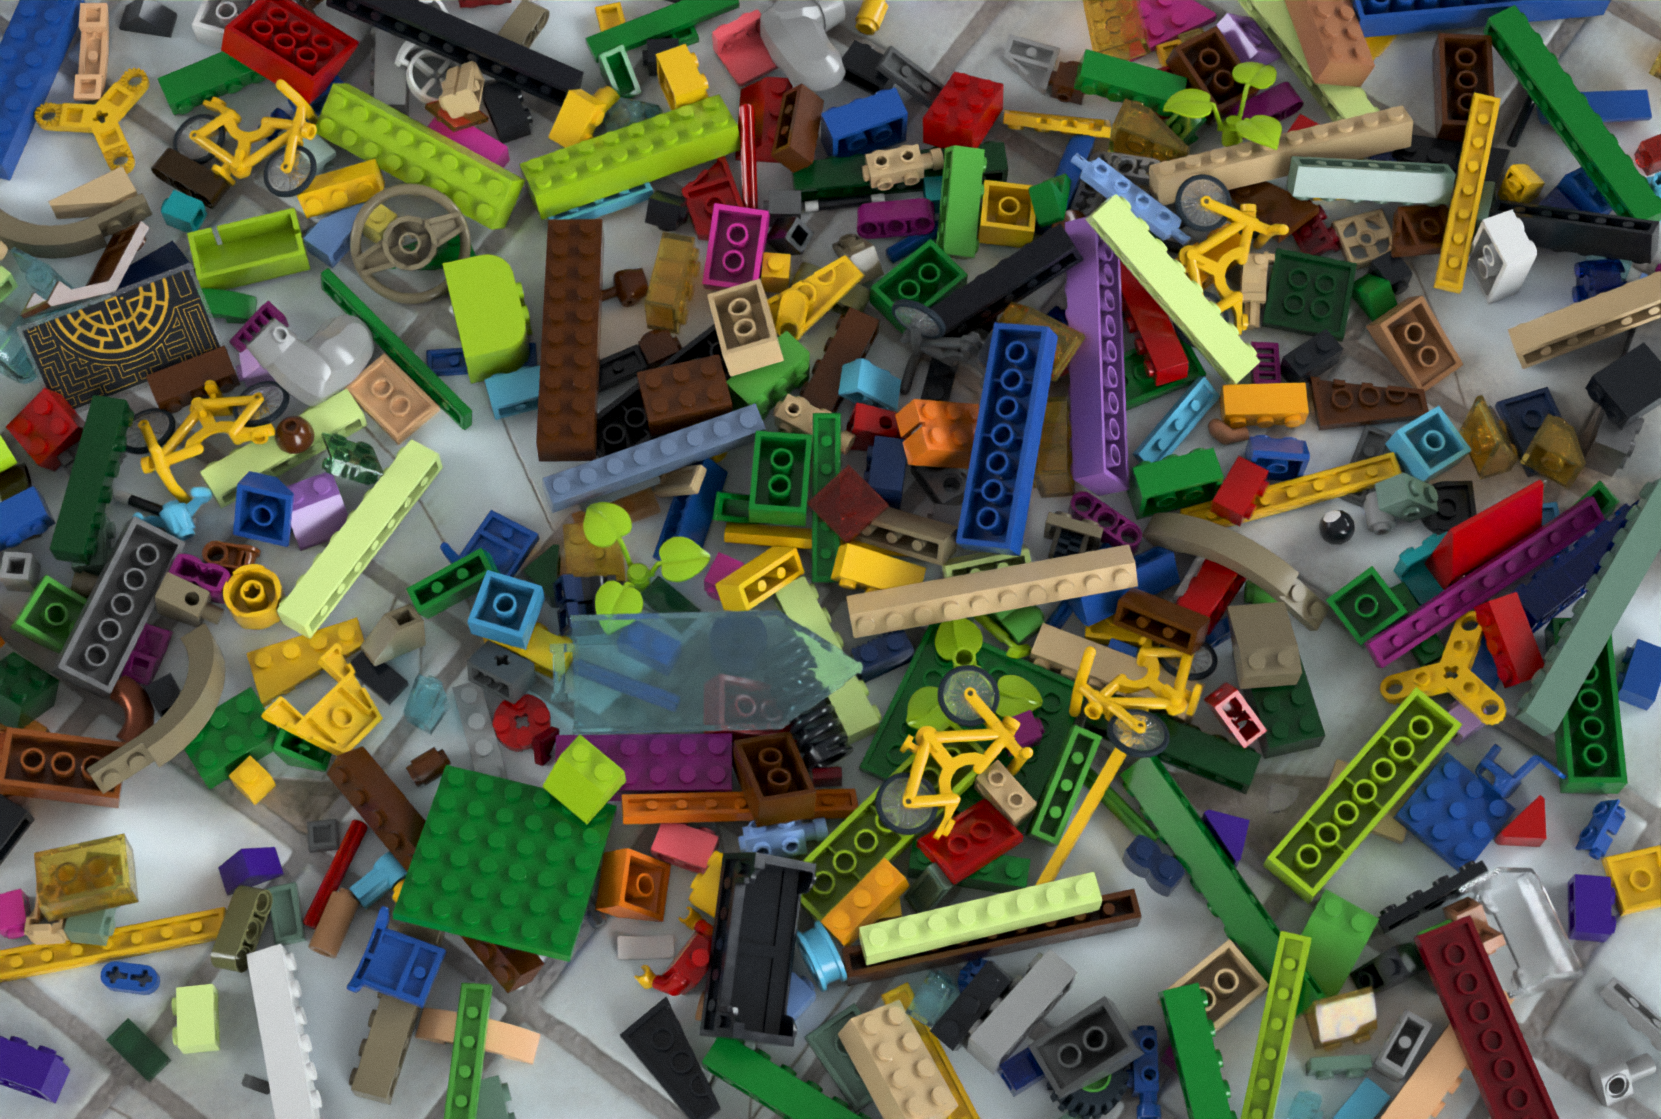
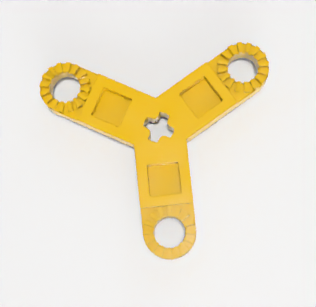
(84, 117)
(1458, 659)

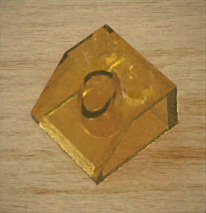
(1555, 452)
(589, 560)
(1342, 1019)

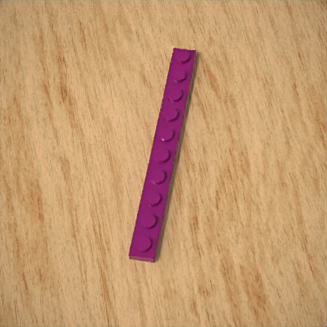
(1484, 582)

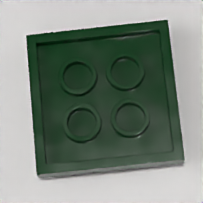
(1309, 294)

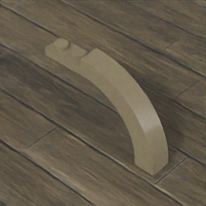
(72, 238)
(1243, 556)
(179, 723)

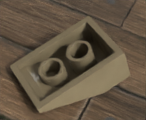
(1263, 645)

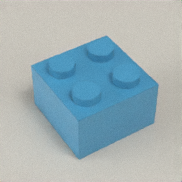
(506, 609)

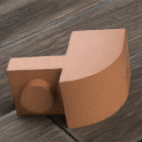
(1489, 936)

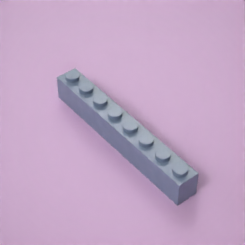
(652, 458)

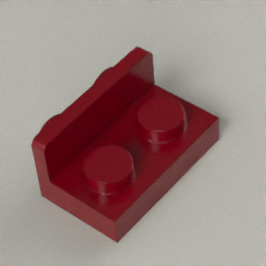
(1315, 236)

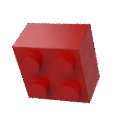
(47, 428)

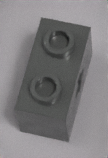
(501, 672)

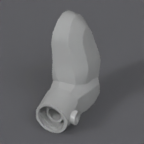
(799, 44)
(317, 366)

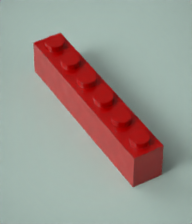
(1152, 332)

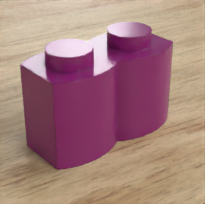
(206, 575)

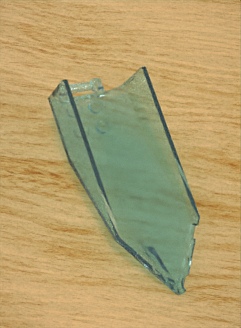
(695, 671)

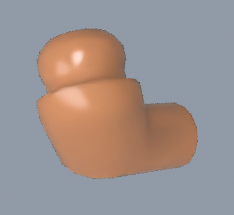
(1225, 434)

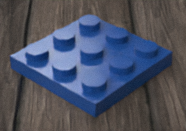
(1454, 812)

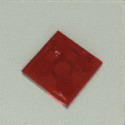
(848, 504)

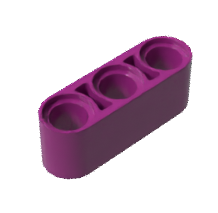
(1275, 102)
(895, 218)
(1100, 511)

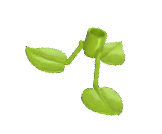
(1259, 129)
(679, 559)
(960, 642)

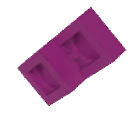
(148, 654)

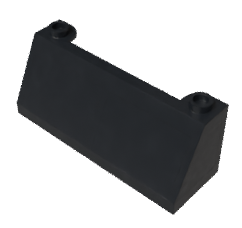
(754, 948)

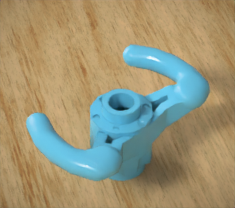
(178, 516)

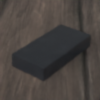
(380, 679)

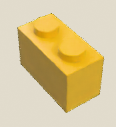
(577, 118)

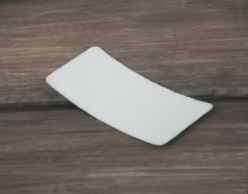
(645, 947)

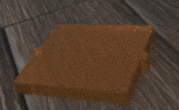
(459, 123)

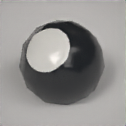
(1336, 527)

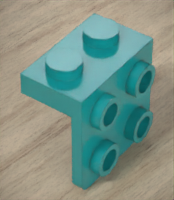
(1415, 574)

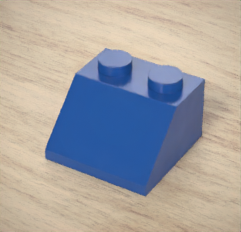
(1282, 457)
(263, 509)

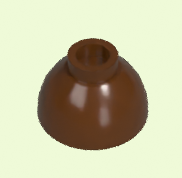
(294, 435)

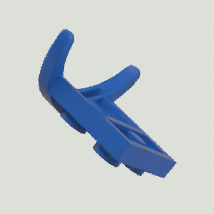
(503, 539)
(397, 964)

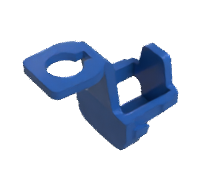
(1505, 783)

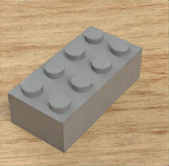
(1021, 1010)

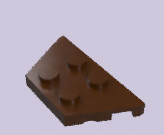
(1418, 230)

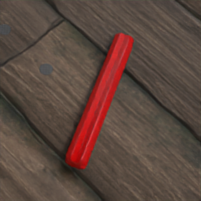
(748, 156)
(335, 872)

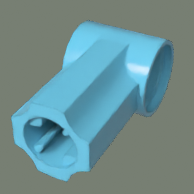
(379, 880)

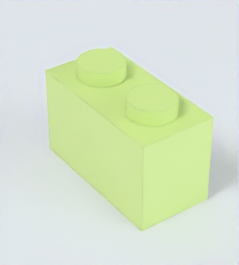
(196, 1019)

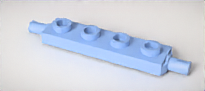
(1110, 182)

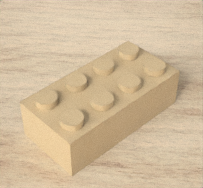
(896, 1065)

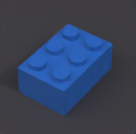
(864, 125)

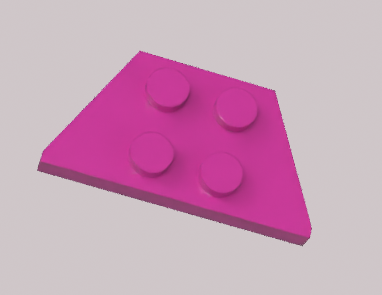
(1172, 17)

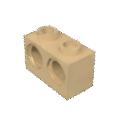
(1005, 794)

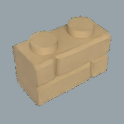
(462, 90)

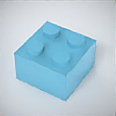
(1428, 446)

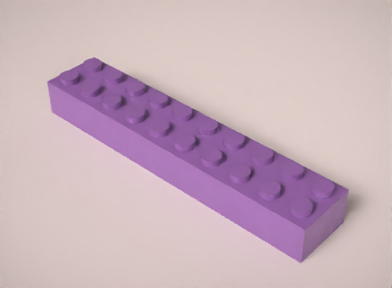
(1097, 366)

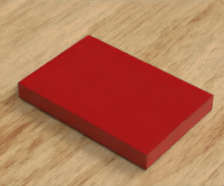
(973, 842)

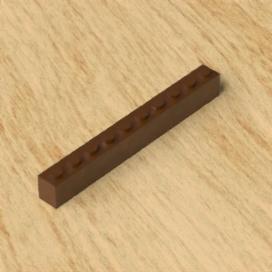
(399, 829)
(1116, 913)

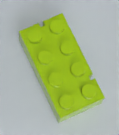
(250, 251)

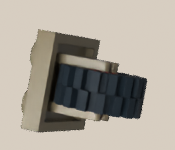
(1071, 535)

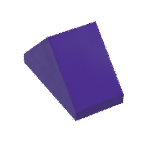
(1228, 831)
(250, 868)

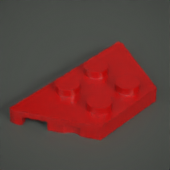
(710, 187)

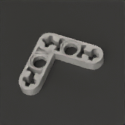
(1116, 161)

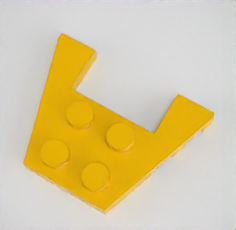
(338, 718)

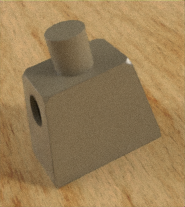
(186, 602)

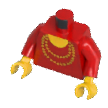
(688, 965)

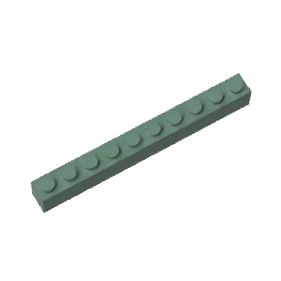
(1594, 615)

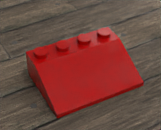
(288, 44)
(1486, 535)

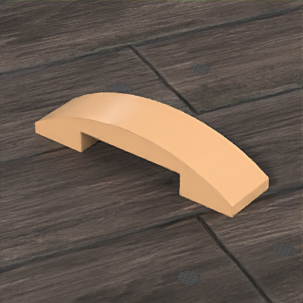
(94, 52)
(501, 1038)

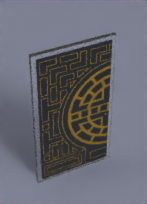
(121, 337)

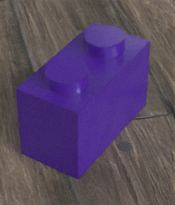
(1590, 908)

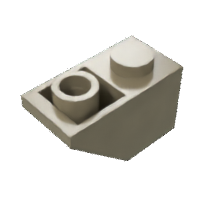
(861, 254)
(395, 635)

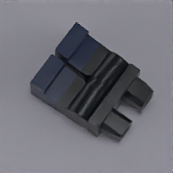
(578, 597)

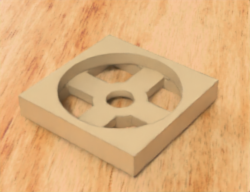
(1345, 244)

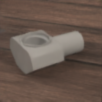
(1614, 1078)

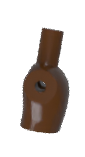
(628, 287)

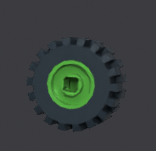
(1095, 1098)

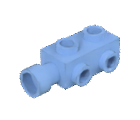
(782, 839)

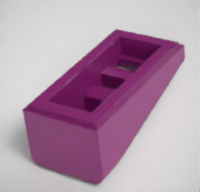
(260, 317)
(1275, 364)

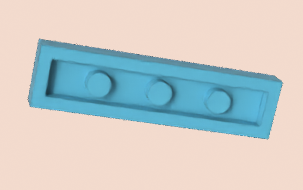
(609, 204)
(1178, 421)

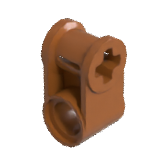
(233, 554)

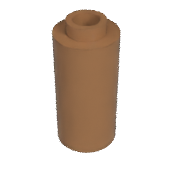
(334, 923)

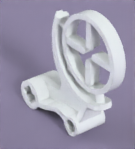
(407, 47)

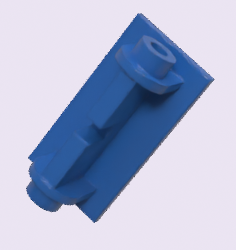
(1606, 817)

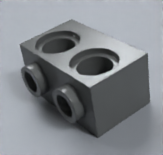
(935, 481)

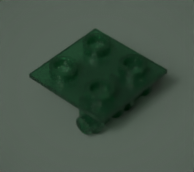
(351, 459)

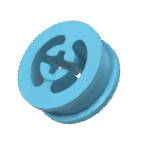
(820, 956)

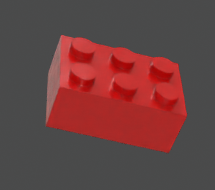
(963, 112)

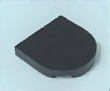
(1454, 505)

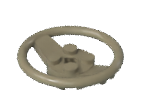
(390, 252)

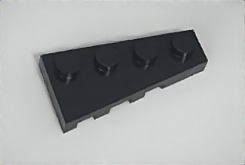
(1448, 152)
(1395, 916)
(668, 1057)

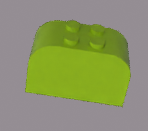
(488, 315)

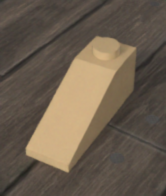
(94, 196)

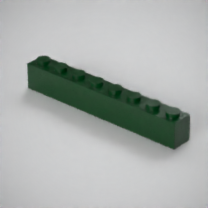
(844, 177)

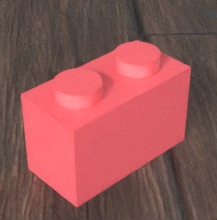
(685, 846)

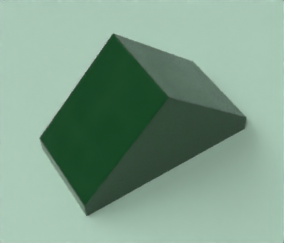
(545, 572)

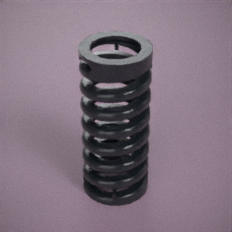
(817, 753)

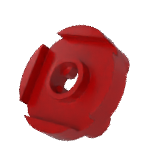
(505, 722)

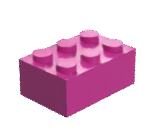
(735, 246)

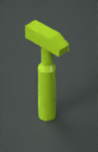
(1015, 651)

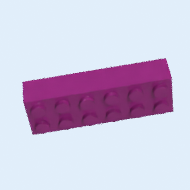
(665, 761)

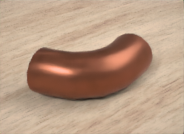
(136, 706)

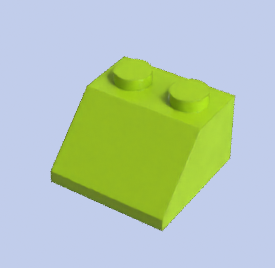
(584, 779)

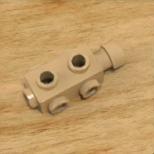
(900, 165)
(802, 420)

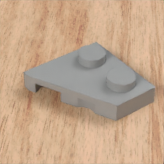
(1031, 60)

